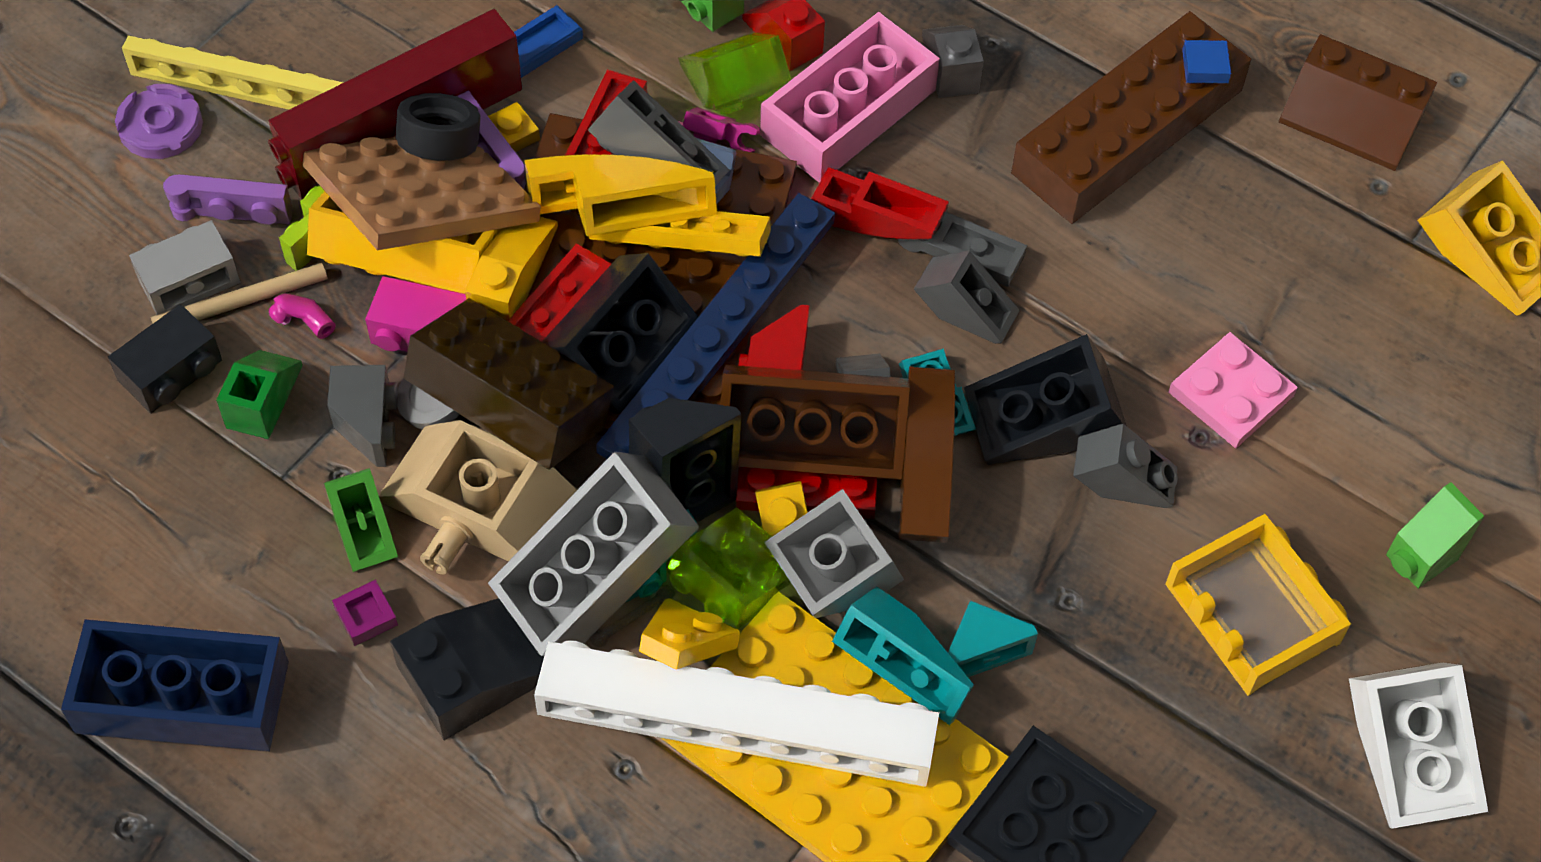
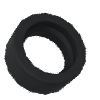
(438, 126)

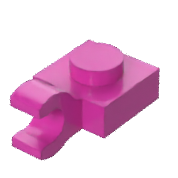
(713, 126)

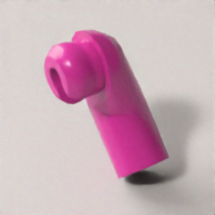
(307, 309)

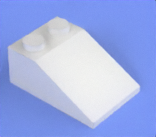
(1420, 743)

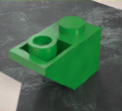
(257, 392)

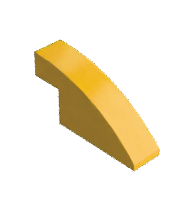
(620, 190)

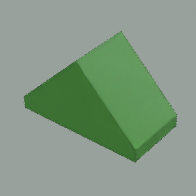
(360, 519)

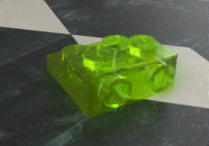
(728, 568)

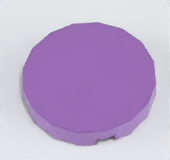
(159, 121)

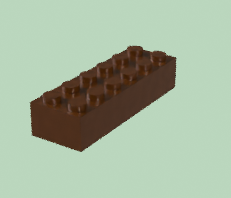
(1123, 122)

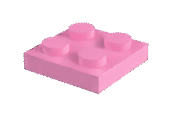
(1232, 390)

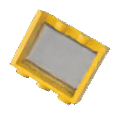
(1257, 603)

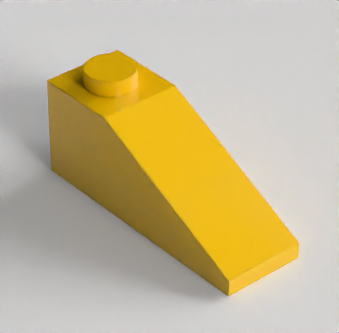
(510, 266)

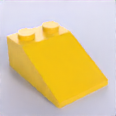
(1491, 235)

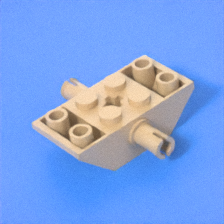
(473, 492)

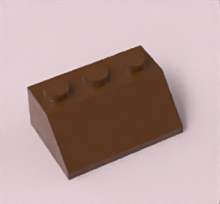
(1357, 102)

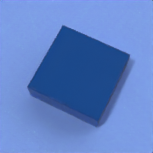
(1206, 61)

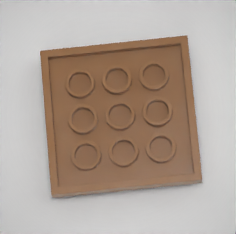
(414, 199)

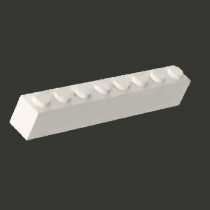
(737, 712)

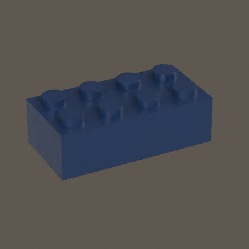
(176, 685)

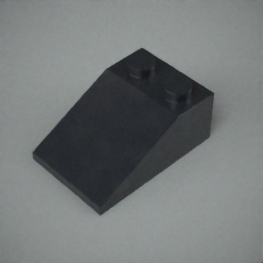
(1044, 403)
(467, 664)

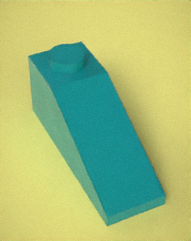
(903, 652)

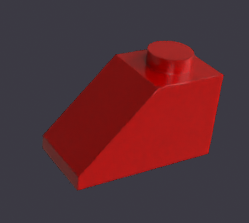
(796, 24)
(780, 343)

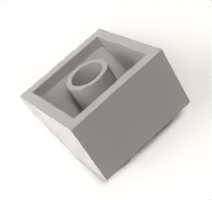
(833, 557)

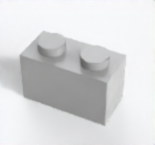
(185, 268)

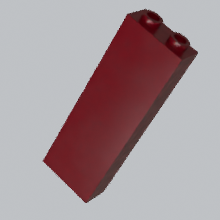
(470, 57)

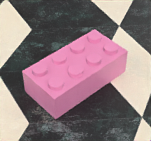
(849, 96)

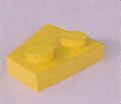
(686, 636)

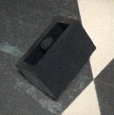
(165, 358)

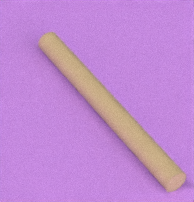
(255, 292)

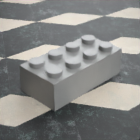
(593, 552)

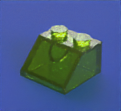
(737, 71)

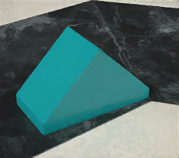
(990, 639)

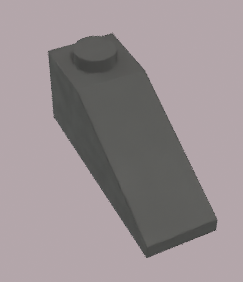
(643, 128)

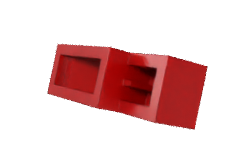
(879, 206)

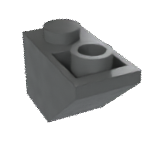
(361, 407)
(1125, 468)

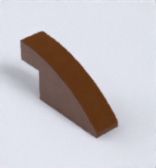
(928, 456)

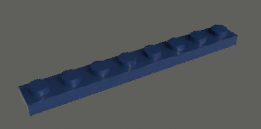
(728, 316)

